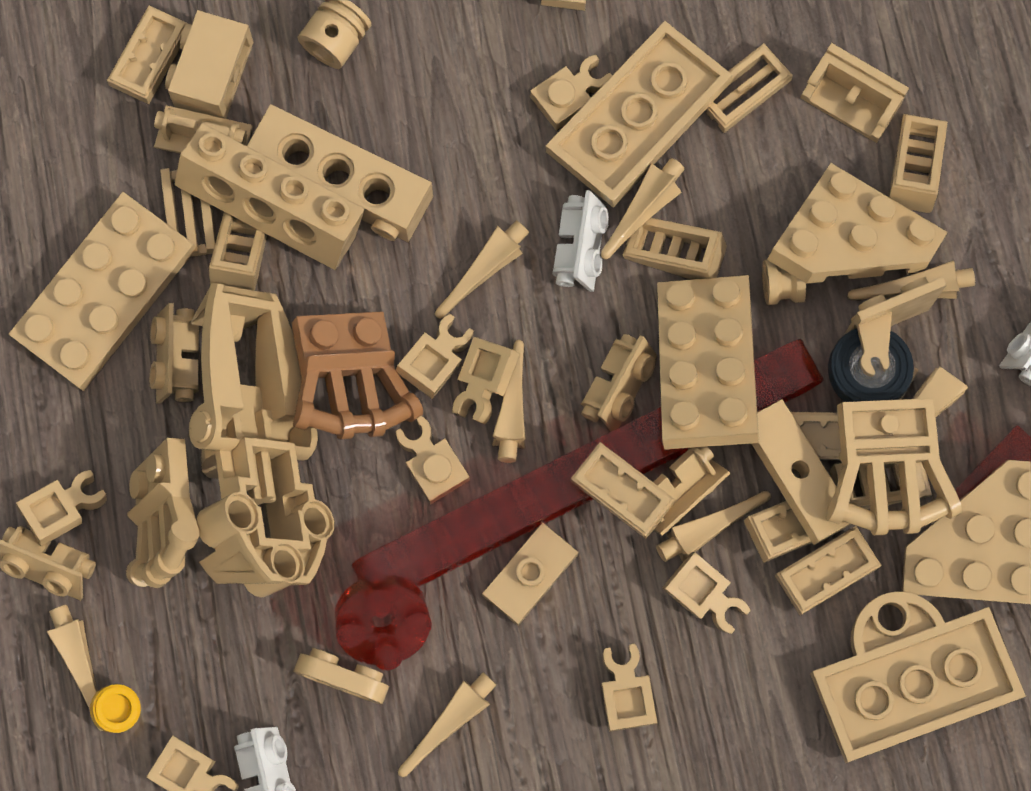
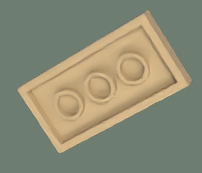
(638, 113)
(103, 291)
(707, 363)

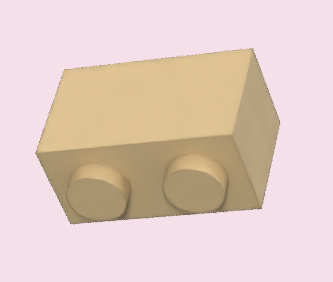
(209, 64)

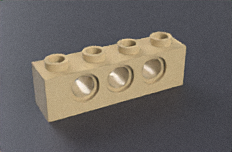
(409, 194)
(268, 196)

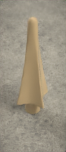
(653, 194)
(496, 254)
(954, 279)
(510, 428)
(696, 533)
(72, 645)
(462, 707)

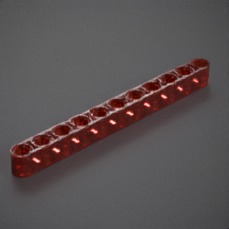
(549, 490)

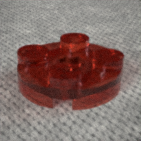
(387, 644)

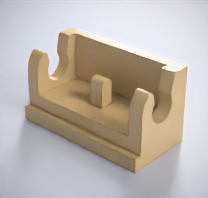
(854, 92)

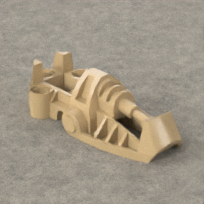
(255, 449)

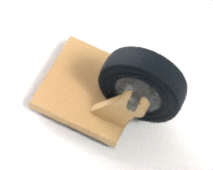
(871, 358)

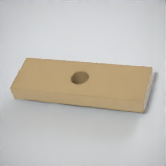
(785, 448)

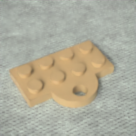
(913, 676)

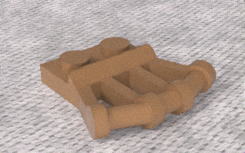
(342, 347)

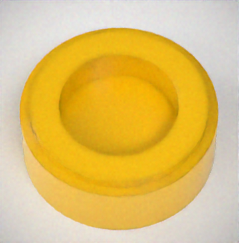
(115, 708)

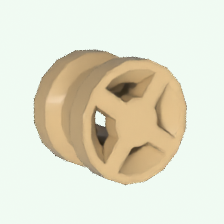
(781, 285)

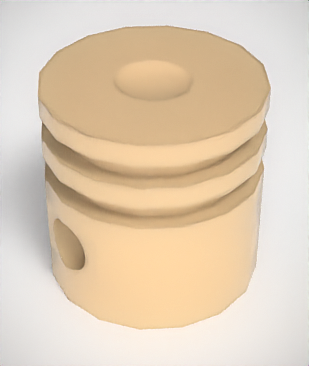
(334, 32)

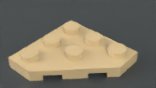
(853, 233)
(983, 548)

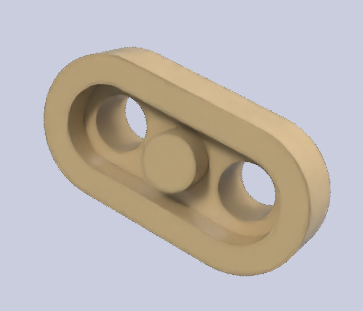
(323, 669)

